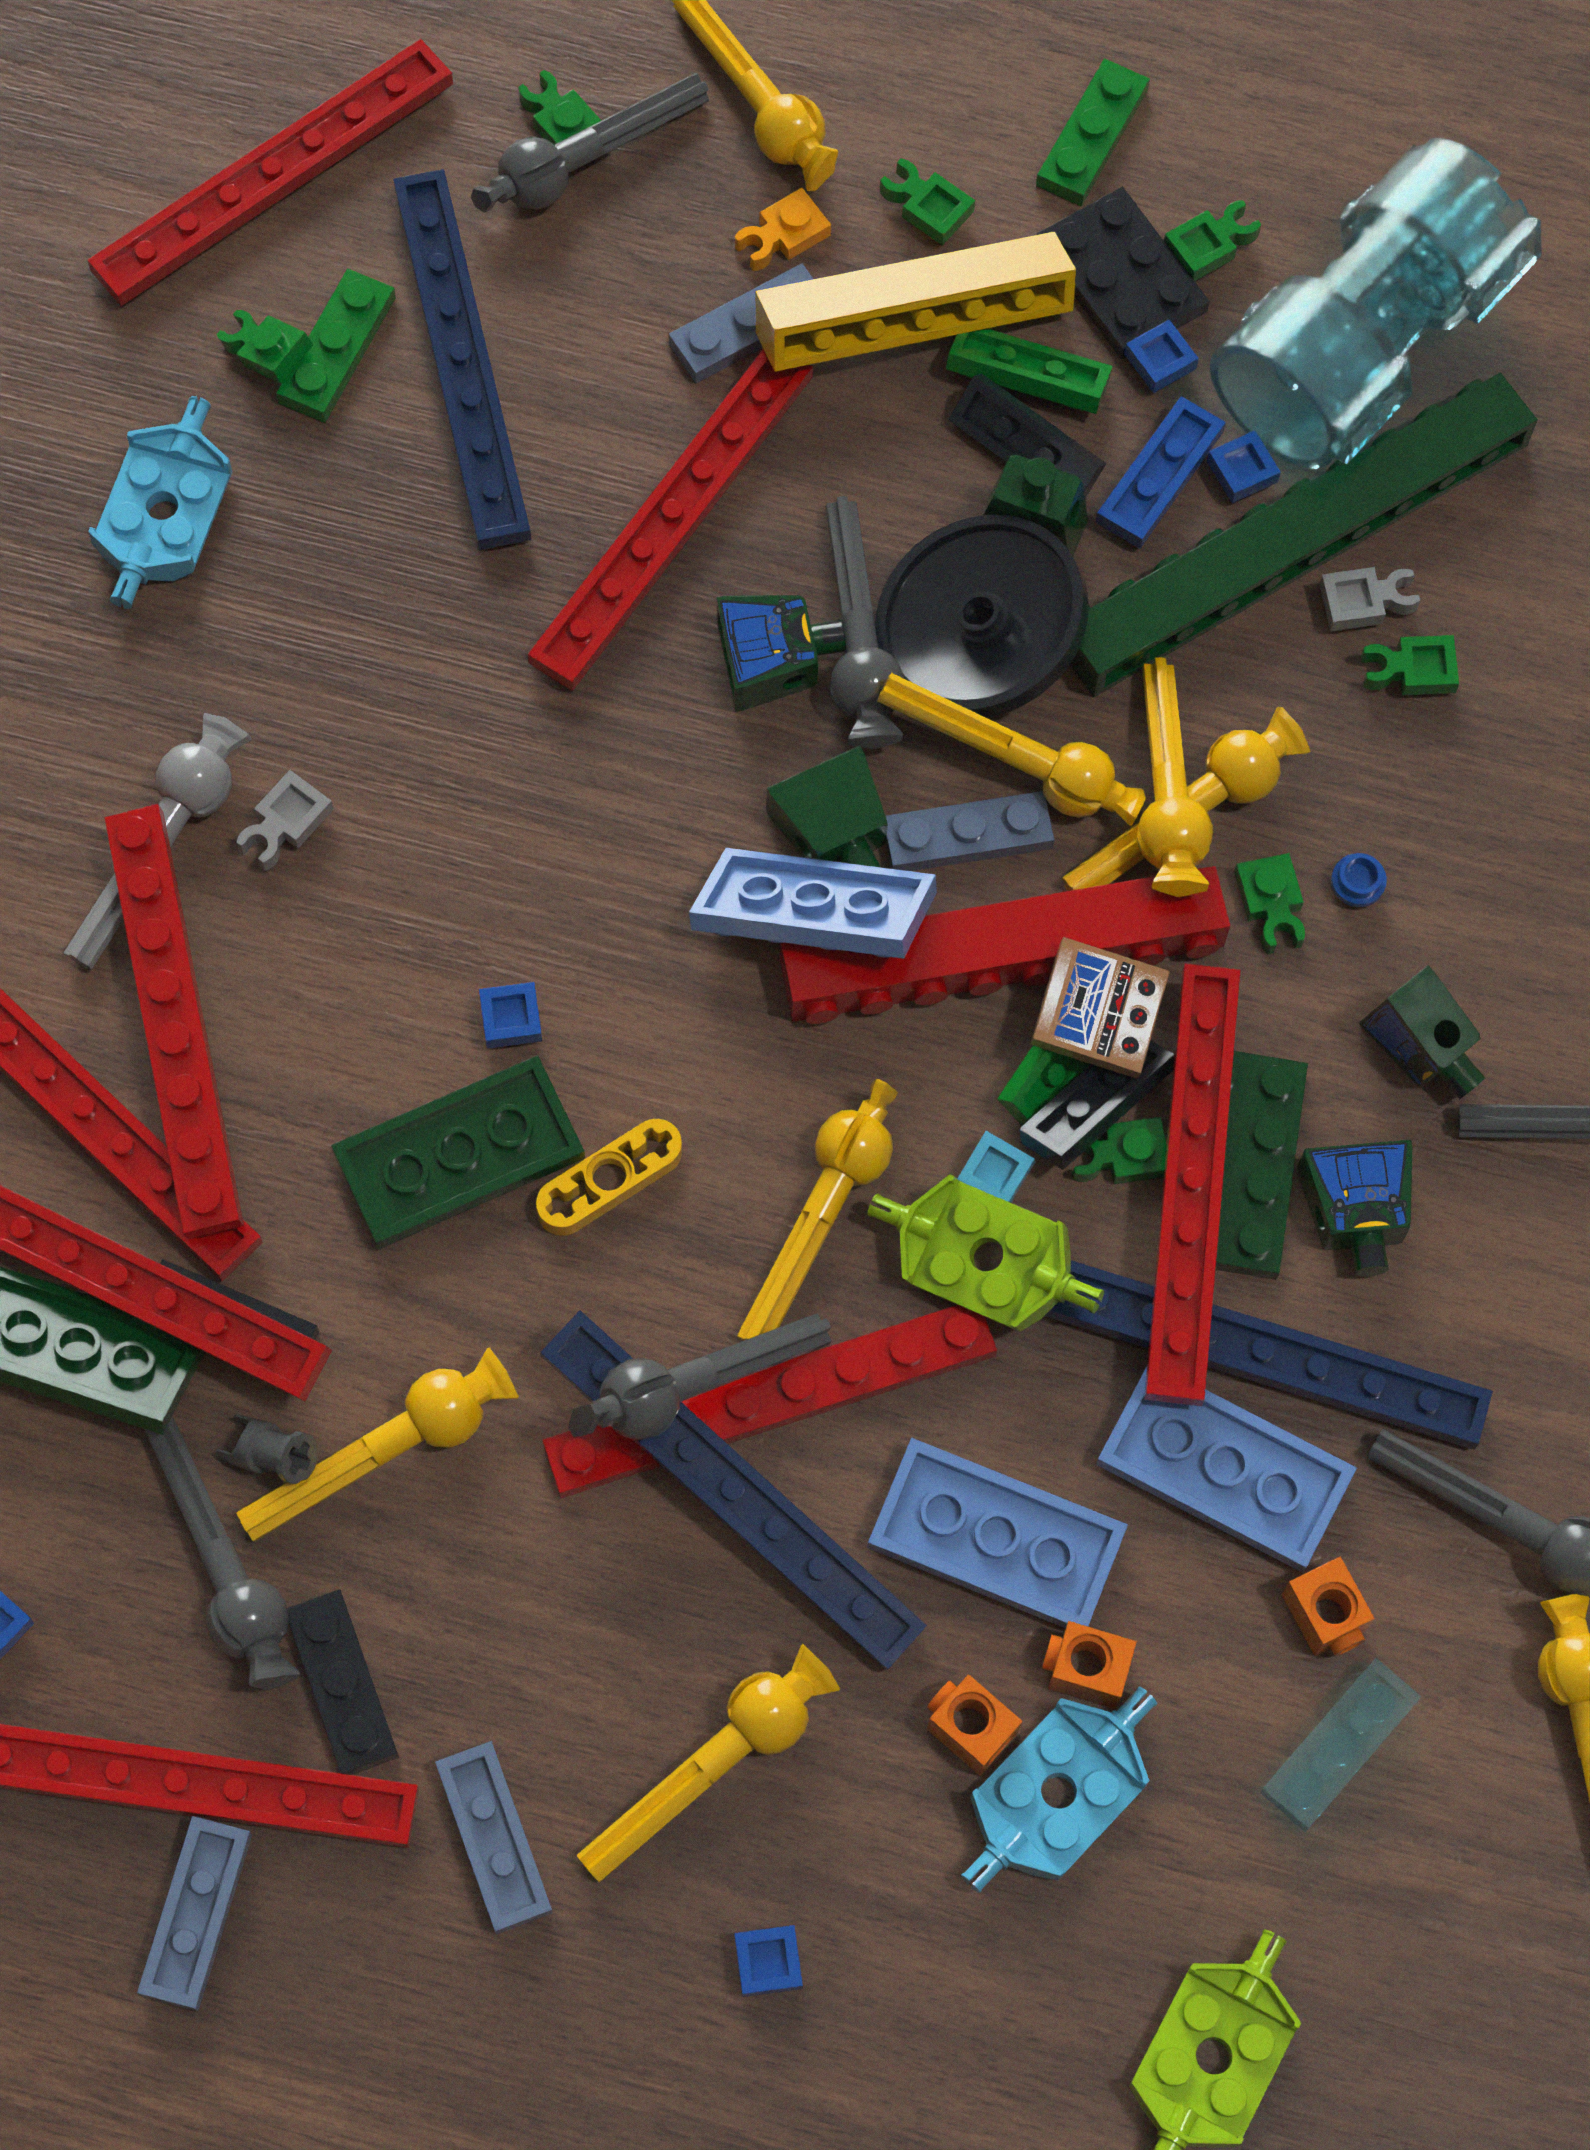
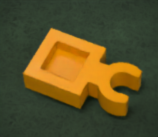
(786, 226)

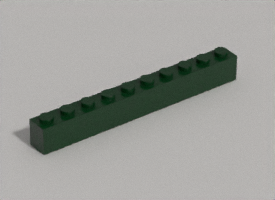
(1301, 530)

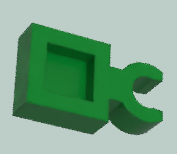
(556, 115)
(930, 206)
(1208, 244)
(269, 348)
(1420, 664)
(1271, 893)
(1130, 1150)

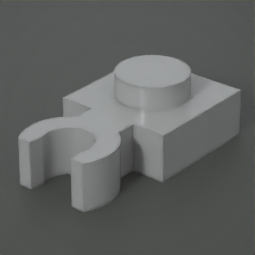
(1360, 599)
(287, 813)

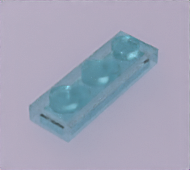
(1340, 1744)

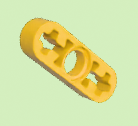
(651, 1166)

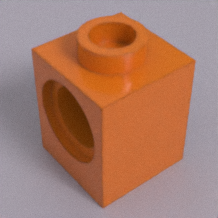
(1333, 1583)
(1113, 1652)
(978, 1749)

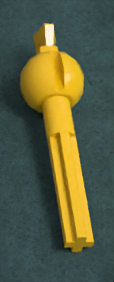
(786, 125)
(1238, 768)
(1074, 778)
(1173, 829)
(852, 1151)
(440, 1409)
(1566, 1668)
(764, 1716)

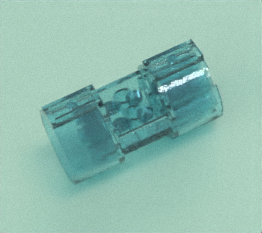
(1325, 356)

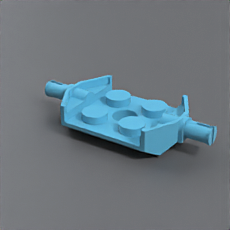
(160, 466)
(1073, 1743)

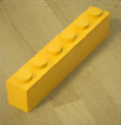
(914, 301)

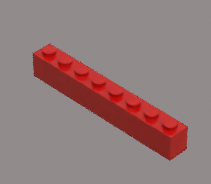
(1005, 945)

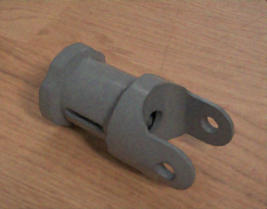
(266, 1448)

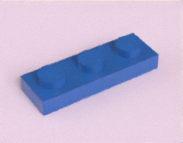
(1160, 472)

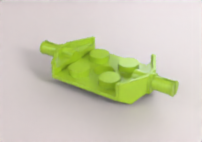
(949, 1225)
(1243, 2013)

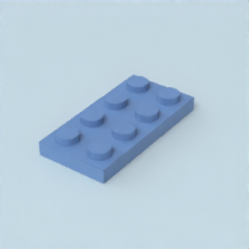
(813, 902)
(1230, 1471)
(997, 1535)

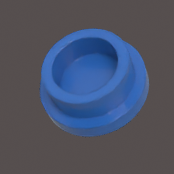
(1358, 880)

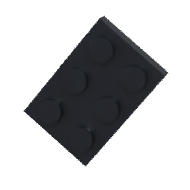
(1126, 271)

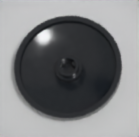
(985, 612)

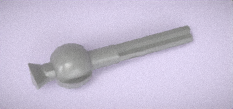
(191, 783)

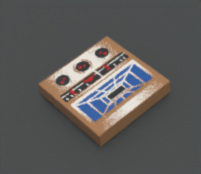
(1100, 1007)

